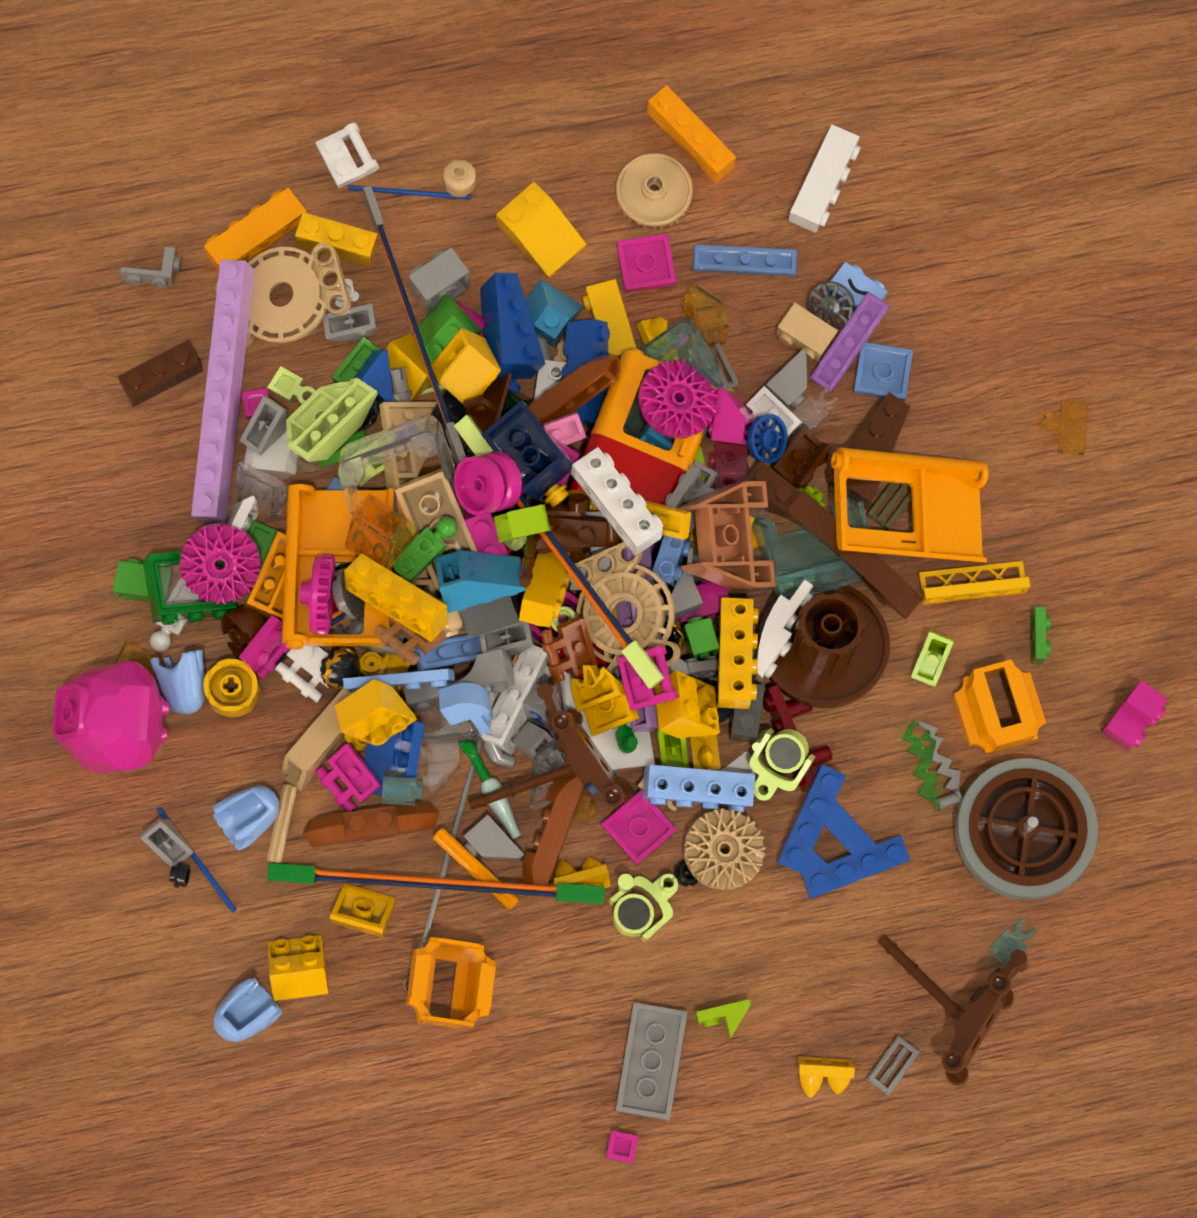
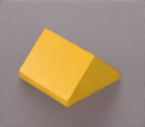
(405, 353)
(362, 910)

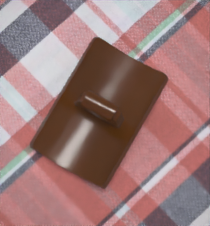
(487, 408)

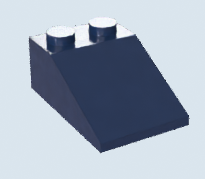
(532, 447)

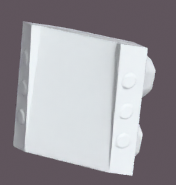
(276, 460)
(244, 513)

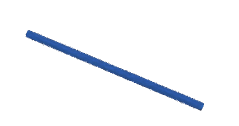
(408, 192)
(205, 871)

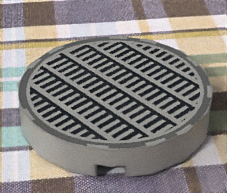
(344, 600)

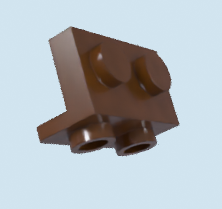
(801, 458)

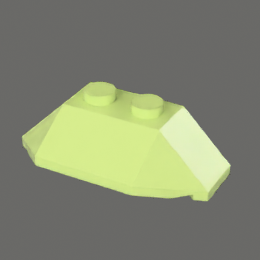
(329, 418)

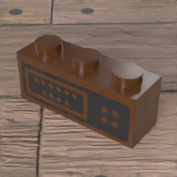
(160, 373)

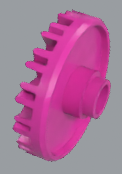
(692, 391)
(220, 582)
(319, 594)

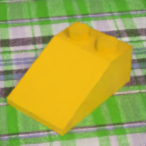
(540, 230)

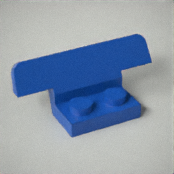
(397, 754)

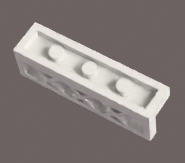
(508, 709)

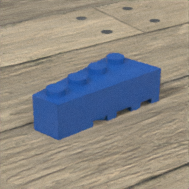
(510, 327)
(584, 342)

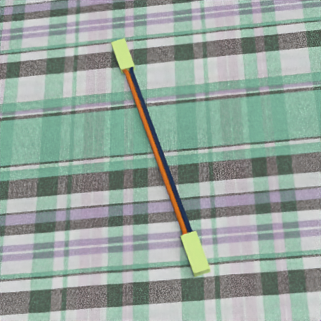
(633, 652)

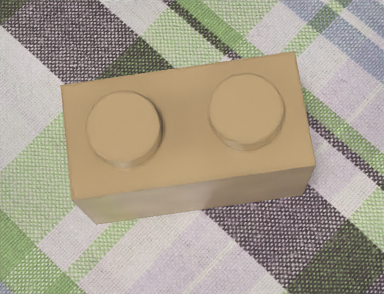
(806, 332)

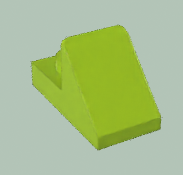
(521, 523)
(932, 658)
(731, 1014)

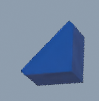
(377, 375)

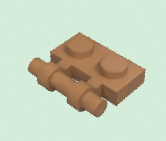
(415, 642)

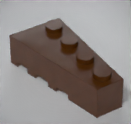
(877, 434)

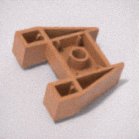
(726, 538)

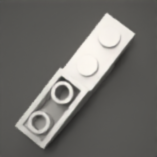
(774, 636)

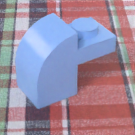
(466, 702)

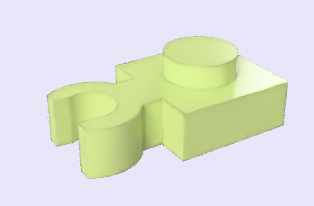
(288, 385)

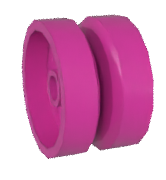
(487, 483)

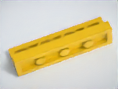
(973, 588)

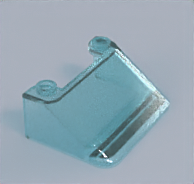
(803, 556)

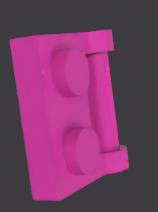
(637, 692)

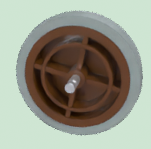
(1026, 829)

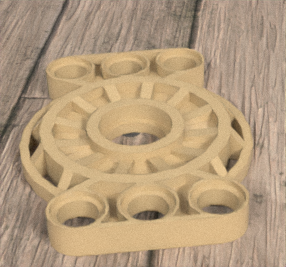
(310, 293)
(623, 585)

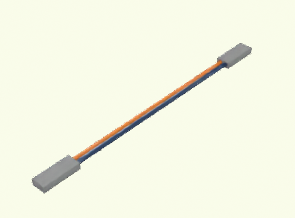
(378, 223)

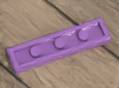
(850, 341)

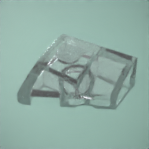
(545, 759)

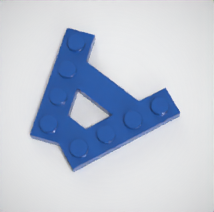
(822, 810)

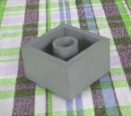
(437, 278)

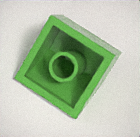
(443, 325)

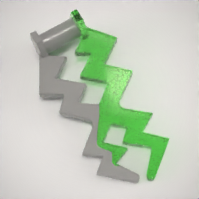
(928, 756)

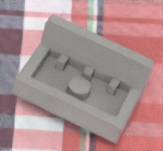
(688, 489)

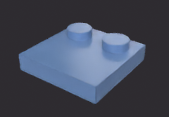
(883, 371)

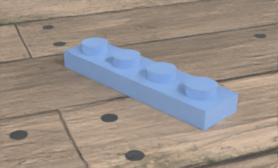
(410, 680)

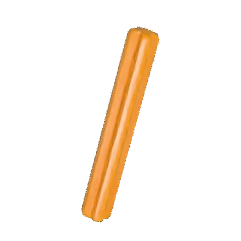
(471, 865)

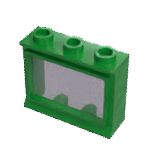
(171, 598)

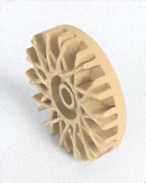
(650, 206)
(709, 863)

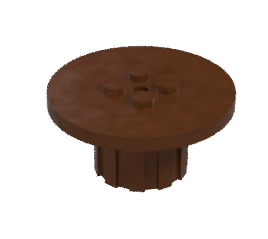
(835, 650)

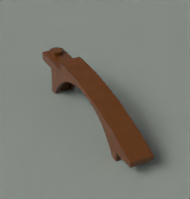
(811, 516)

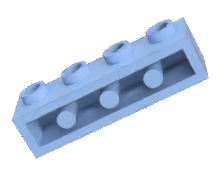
(698, 787)

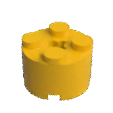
(219, 680)

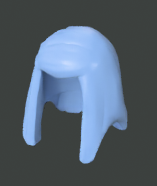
(182, 682)
(246, 814)
(245, 1012)

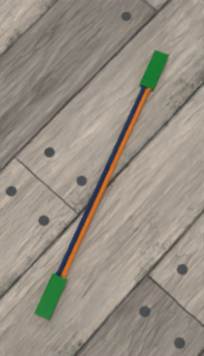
(565, 891)

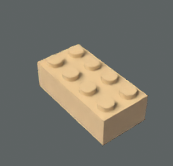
(426, 502)

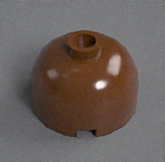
(241, 627)

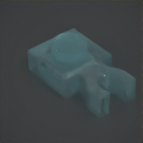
(1010, 942)

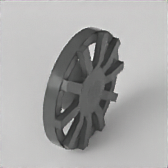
(832, 303)

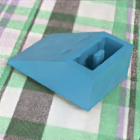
(476, 578)

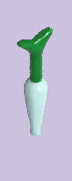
(501, 807)

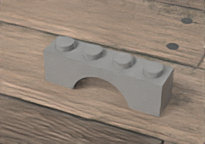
(491, 670)

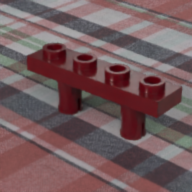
(782, 719)

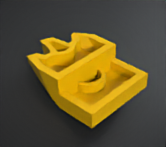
(602, 700)

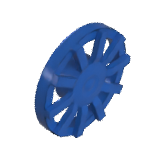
(767, 438)

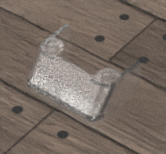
(419, 434)

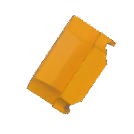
(979, 714)
(471, 983)

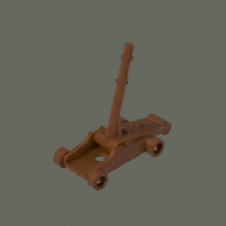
(571, 529)
(582, 759)
(972, 1019)

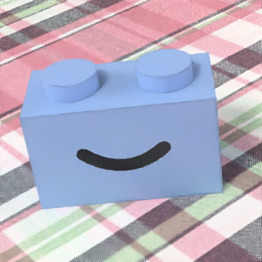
(857, 283)

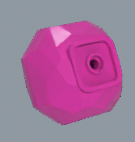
(110, 717)

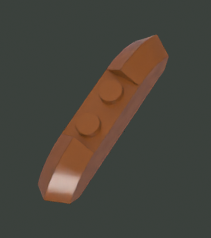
(577, 388)
(565, 795)
(370, 824)

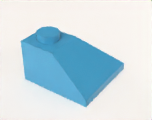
(551, 311)

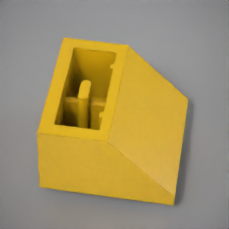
(466, 365)
(694, 710)
(373, 713)
(297, 967)

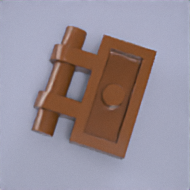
(576, 647)

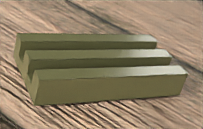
(879, 519)

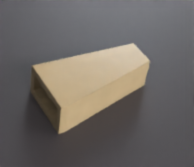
(314, 746)

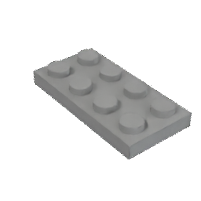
(651, 1061)

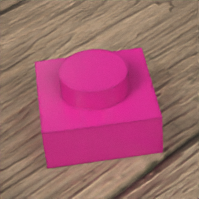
(252, 399)
(622, 1147)

